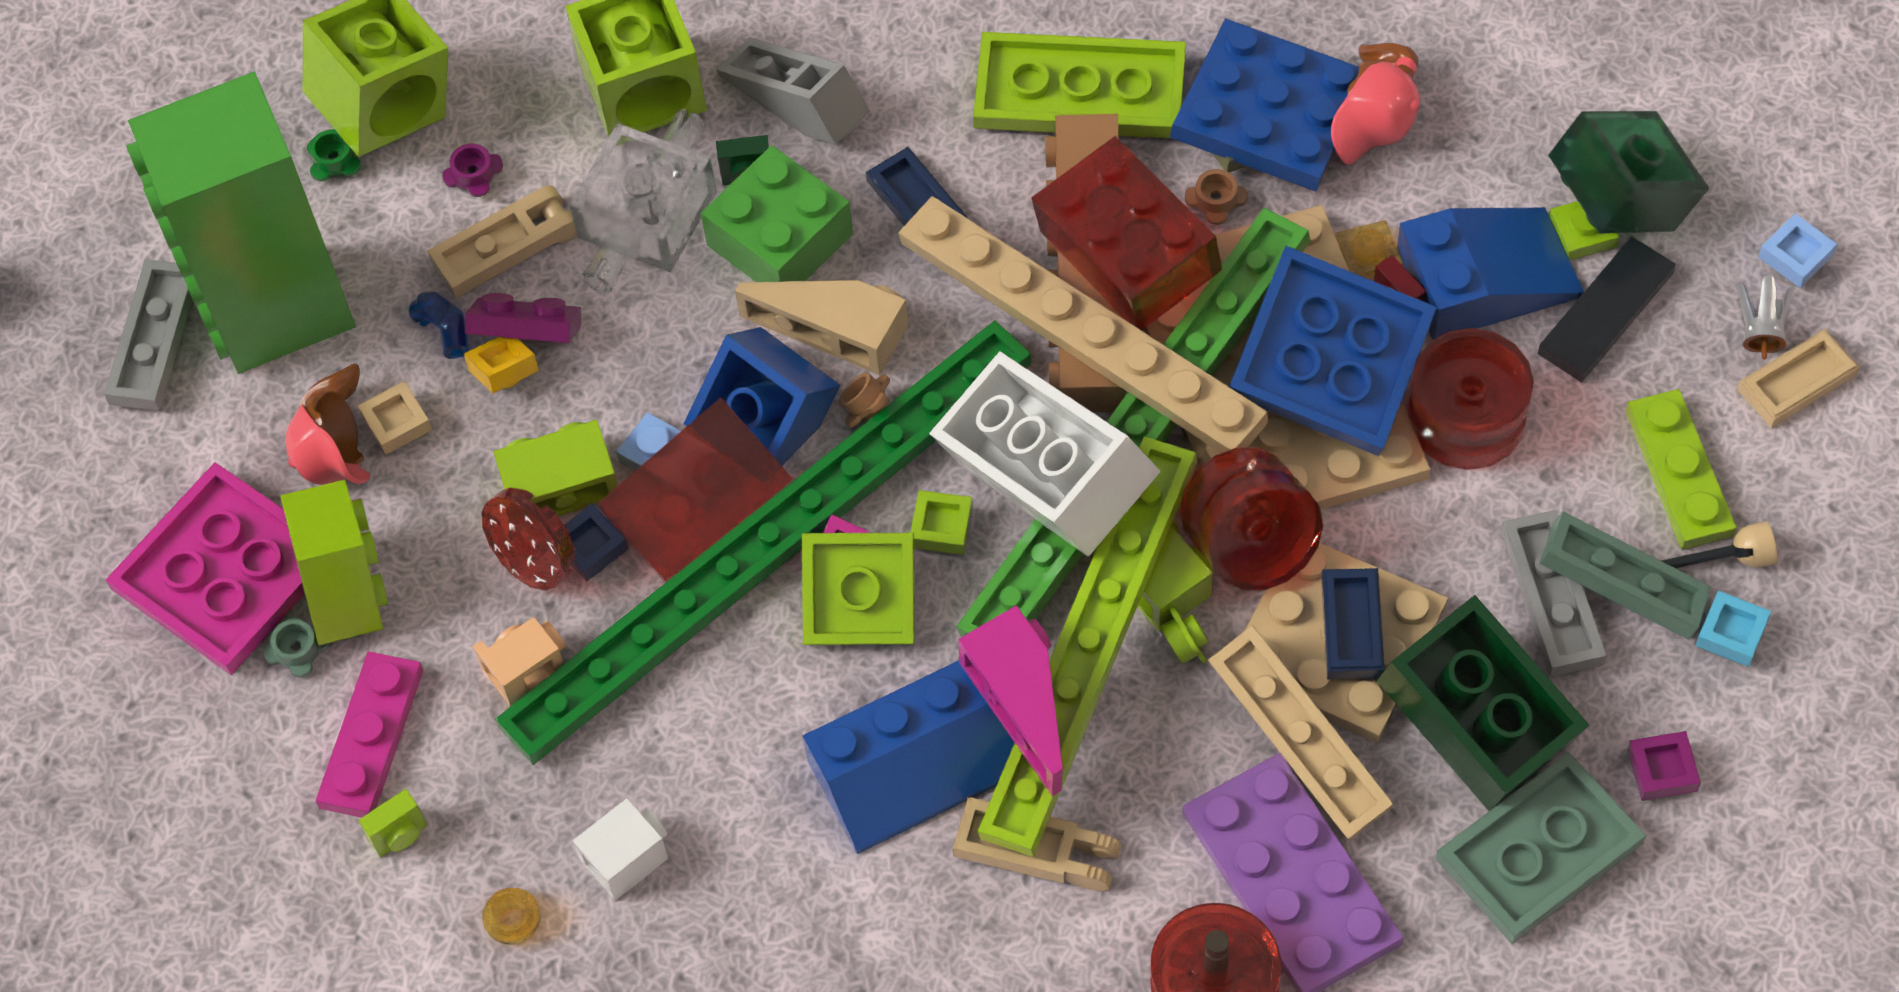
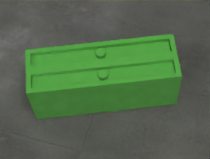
(239, 223)

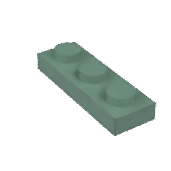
(1625, 575)

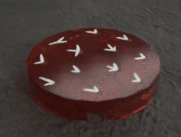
(528, 539)

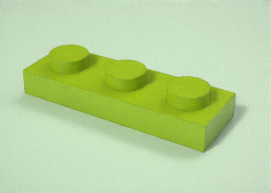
(1680, 469)

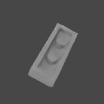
(150, 338)
(1553, 601)

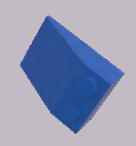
(1486, 265)

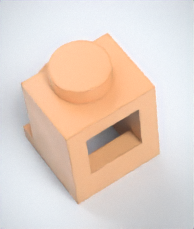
(521, 658)

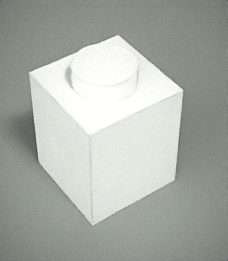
(622, 848)

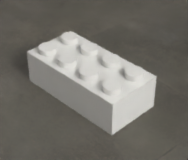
(1045, 453)

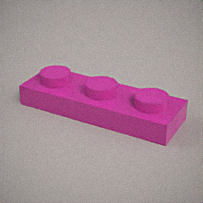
(369, 735)

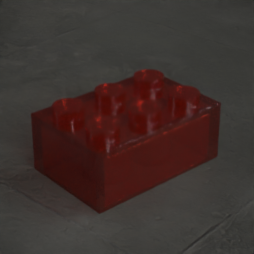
(1127, 233)

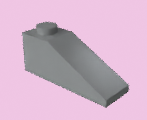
(798, 88)

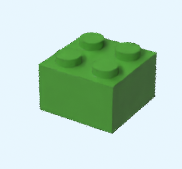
(777, 220)

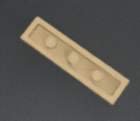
(1301, 733)

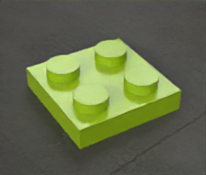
(858, 588)

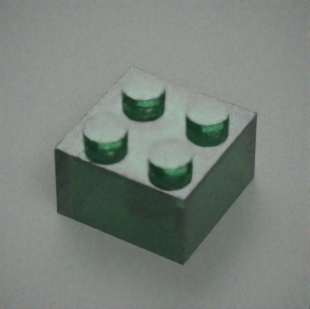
(1628, 171)

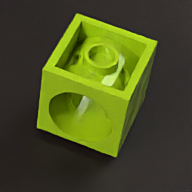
(636, 61)
(374, 71)

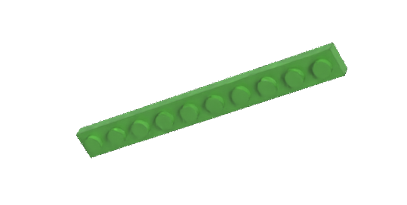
(1203, 338)

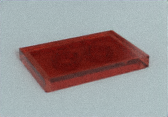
(694, 490)

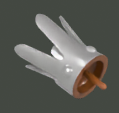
(1767, 330)

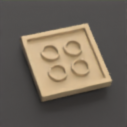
(1293, 627)

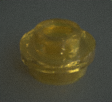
(503, 902)

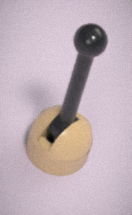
(1752, 547)

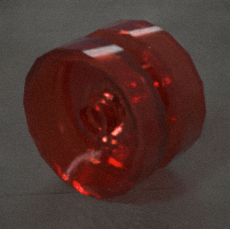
(1470, 398)
(1251, 518)

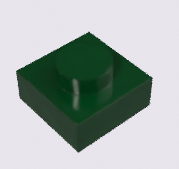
(738, 154)

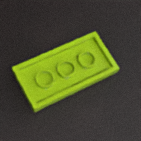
(1038, 76)

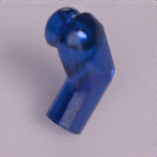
(435, 309)

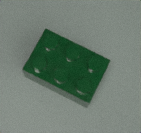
(1482, 702)

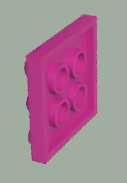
(215, 569)

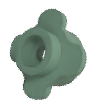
(284, 637)

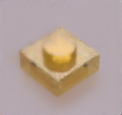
(1366, 247)

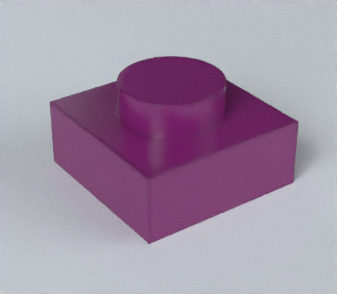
(1664, 766)

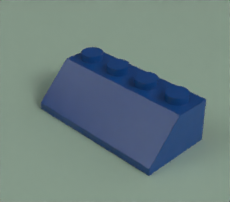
(908, 756)

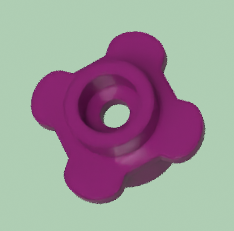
(469, 157)

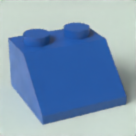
(768, 389)

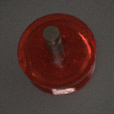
(1215, 951)

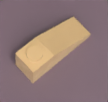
(833, 316)

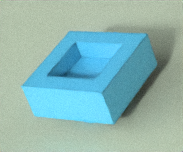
(1733, 628)

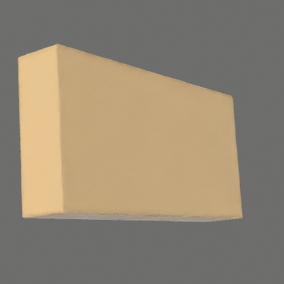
(1798, 378)

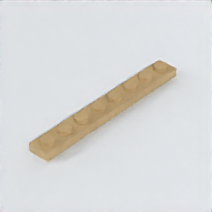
(1083, 328)

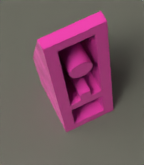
(1013, 674)

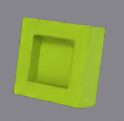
(1576, 232)
(942, 522)
(393, 824)

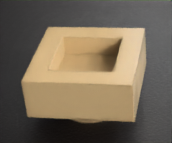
(395, 417)

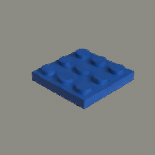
(1265, 104)
(1332, 350)

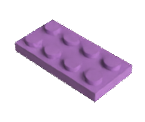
(1292, 874)

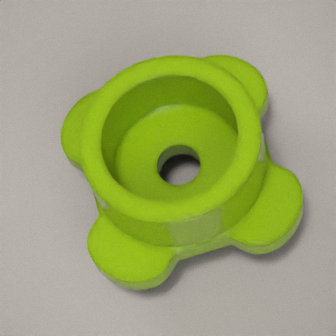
(1185, 636)

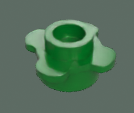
(326, 144)

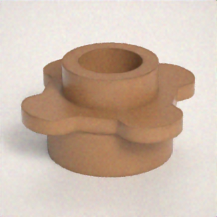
(1216, 182)
(864, 398)

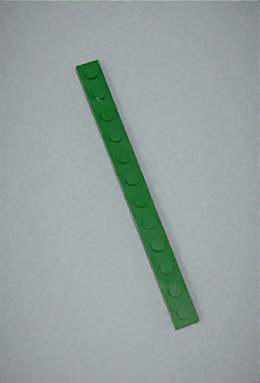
(747, 553)

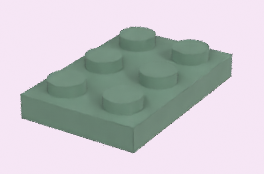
(1540, 847)

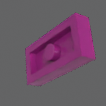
(538, 320)

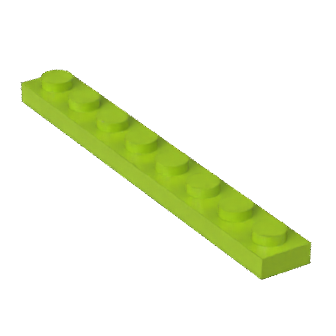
(1090, 645)

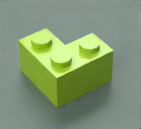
(335, 561)

